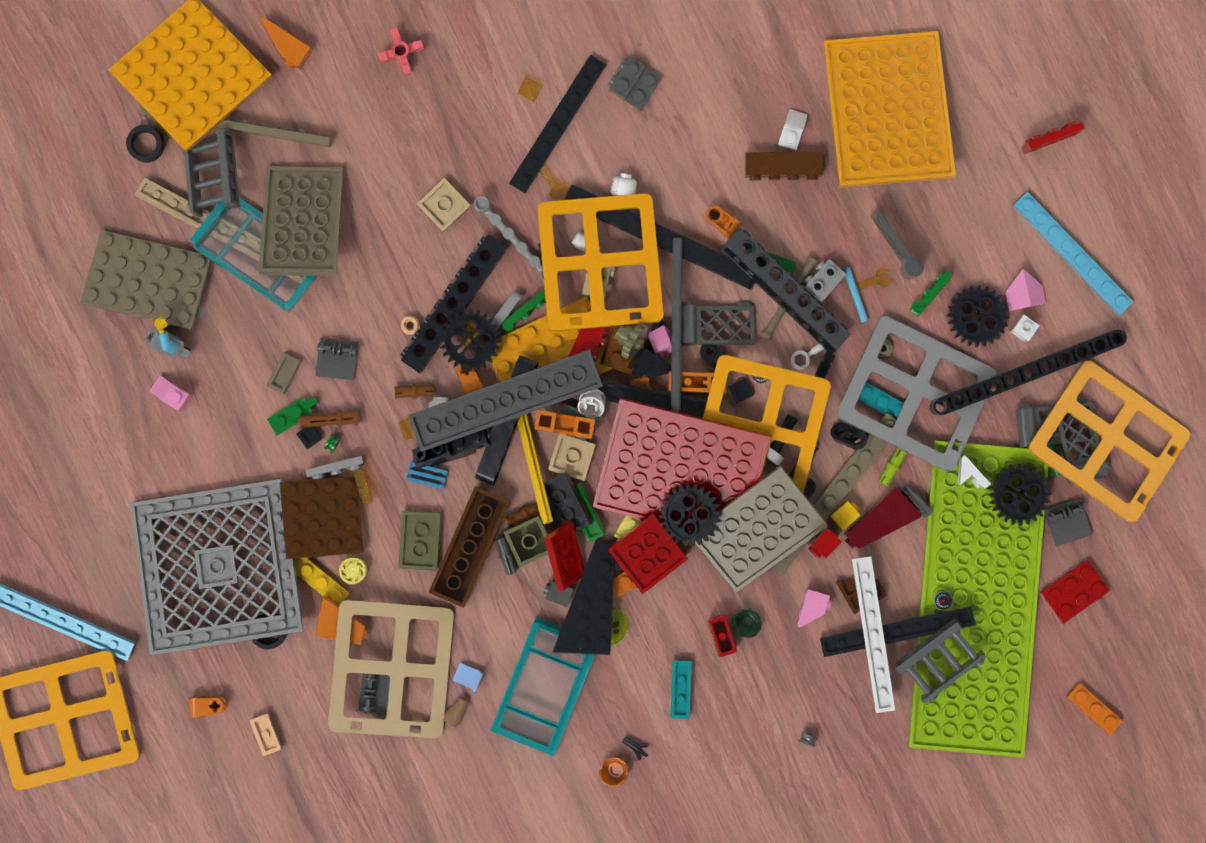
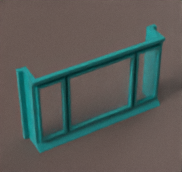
(233, 242)
(541, 691)

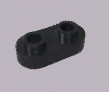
(711, 359)
(850, 435)

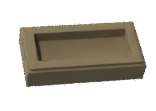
(284, 373)

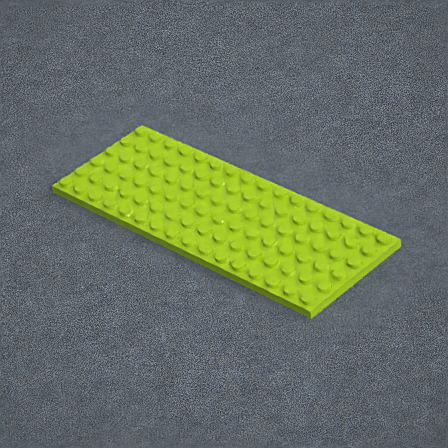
(997, 574)

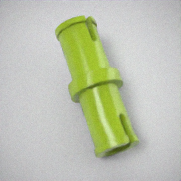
(892, 467)

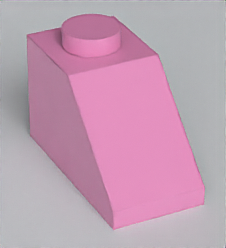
(170, 393)
(813, 606)

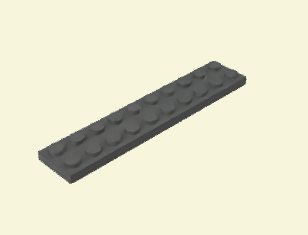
(505, 400)

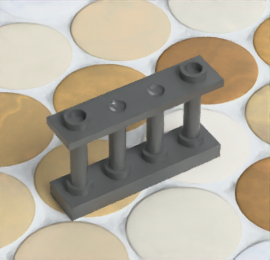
(227, 178)
(936, 641)

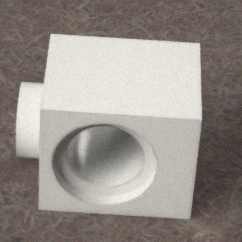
(1024, 328)

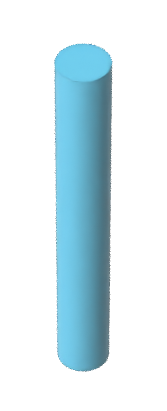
(855, 294)

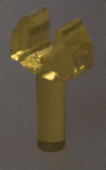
(552, 183)
(875, 280)

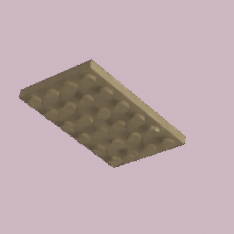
(301, 221)
(146, 280)
(761, 529)

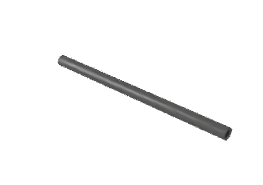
(676, 325)

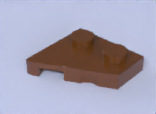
(849, 592)

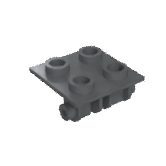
(336, 359)
(1068, 522)
(374, 693)

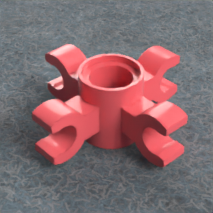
(391, 54)

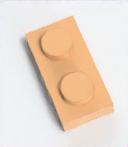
(265, 734)

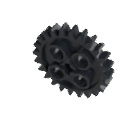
(973, 299)
(457, 327)
(1011, 509)
(703, 527)

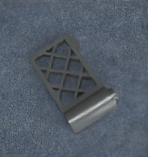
(910, 266)
(692, 321)
(1029, 423)
(1079, 463)

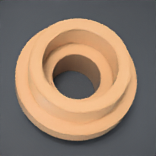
(406, 320)

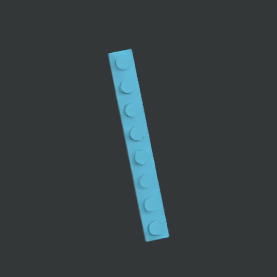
(1073, 253)
(65, 623)

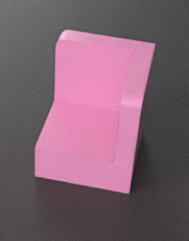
(661, 341)

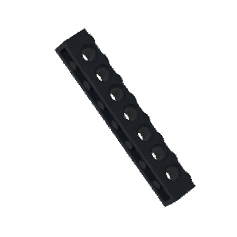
(497, 251)
(775, 289)

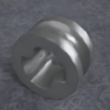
(808, 739)

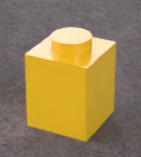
(845, 515)

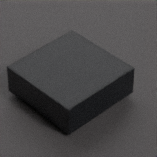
(740, 390)
(309, 436)

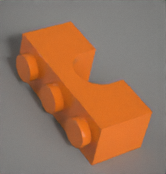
(564, 424)

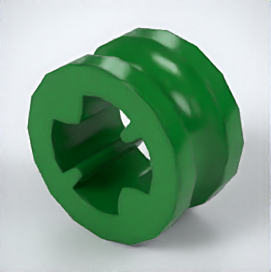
(331, 443)

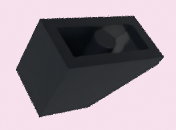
(648, 365)

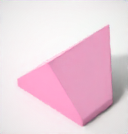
(1024, 292)

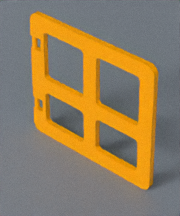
(594, 262)
(779, 379)
(1111, 436)
(60, 715)

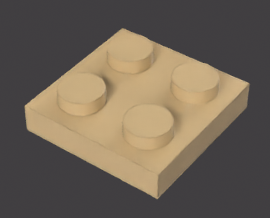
(443, 204)
(572, 456)

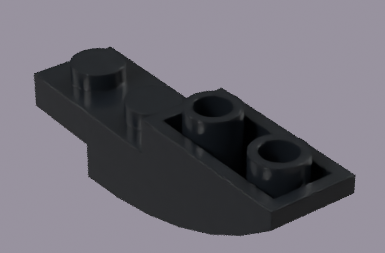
(451, 450)

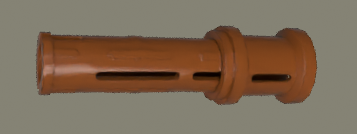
(338, 418)

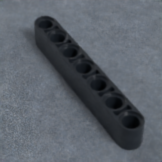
(501, 435)

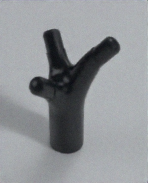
(636, 747)

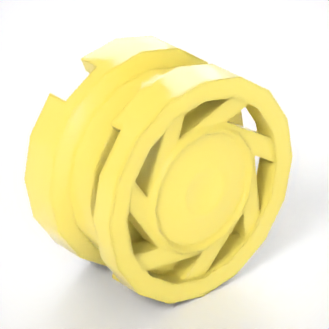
(353, 570)

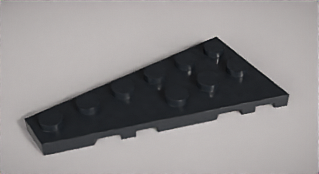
(590, 614)

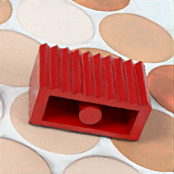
(722, 635)

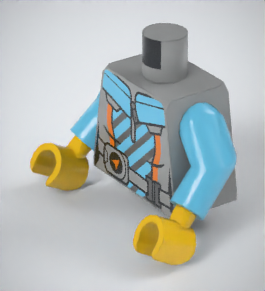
(165, 341)

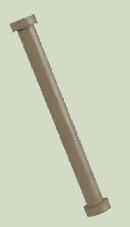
(780, 312)

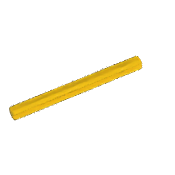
(534, 469)

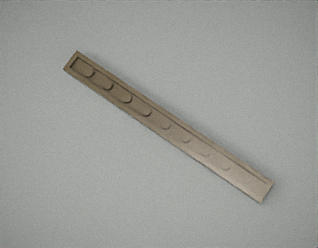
(265, 130)
(843, 483)

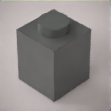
(556, 596)

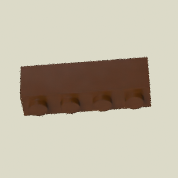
(783, 164)

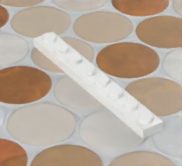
(873, 634)

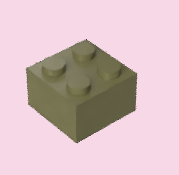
(527, 541)

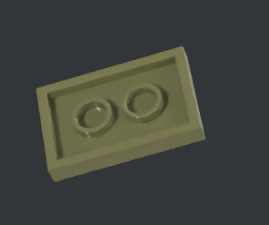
(419, 540)

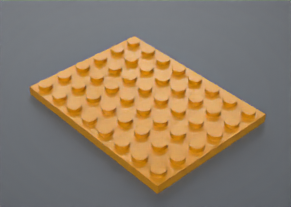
(889, 109)

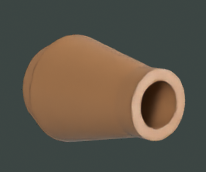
(455, 713)

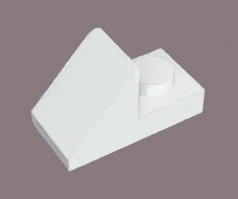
(792, 130)
(967, 469)

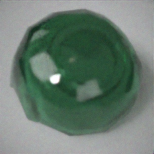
(747, 623)

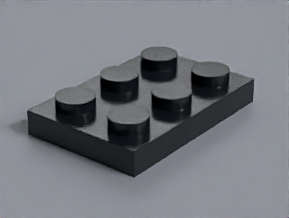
(566, 503)

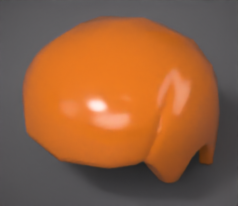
(614, 771)

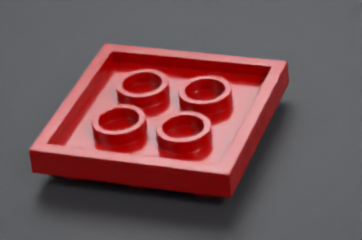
(647, 553)

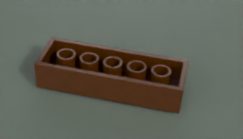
(469, 546)

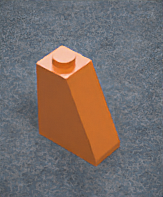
(328, 619)

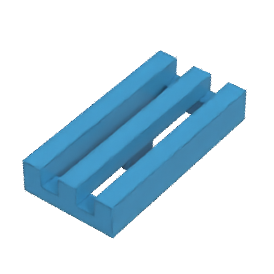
(442, 479)

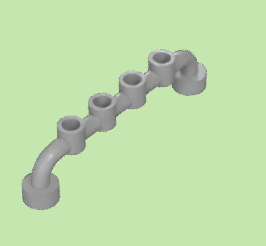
(482, 205)

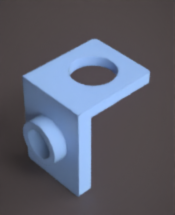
(468, 676)

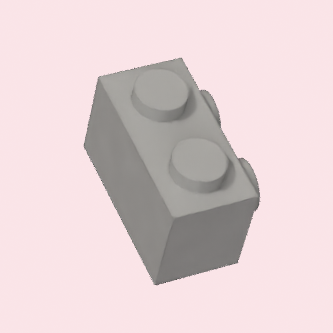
(824, 280)

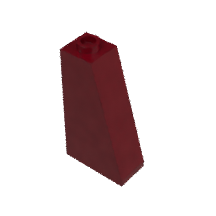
(882, 519)

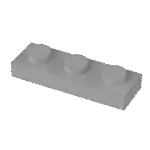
(335, 468)

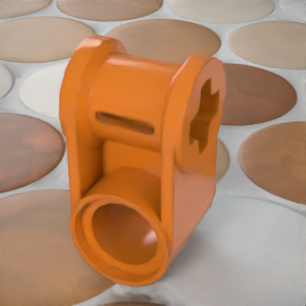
(723, 221)
(469, 382)
(204, 706)

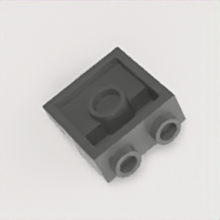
(634, 83)

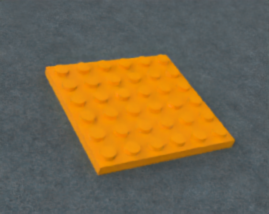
(190, 73)

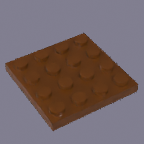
(321, 517)

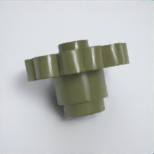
(631, 339)

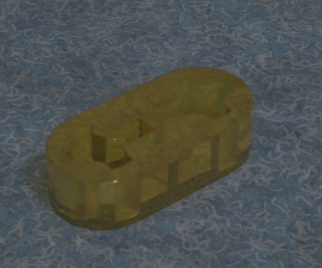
(363, 486)

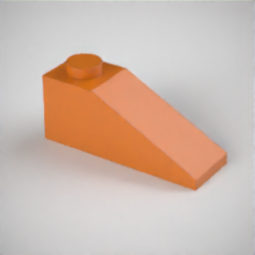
(289, 47)
(696, 382)

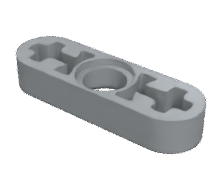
(506, 309)

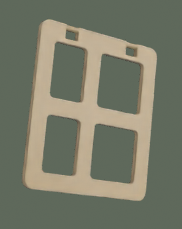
(396, 669)

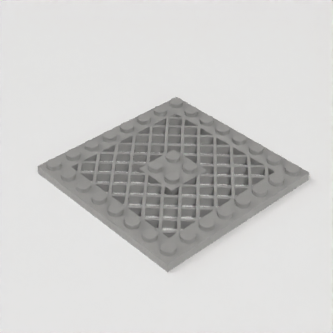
(214, 568)

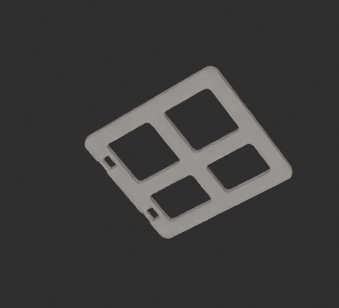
(918, 388)

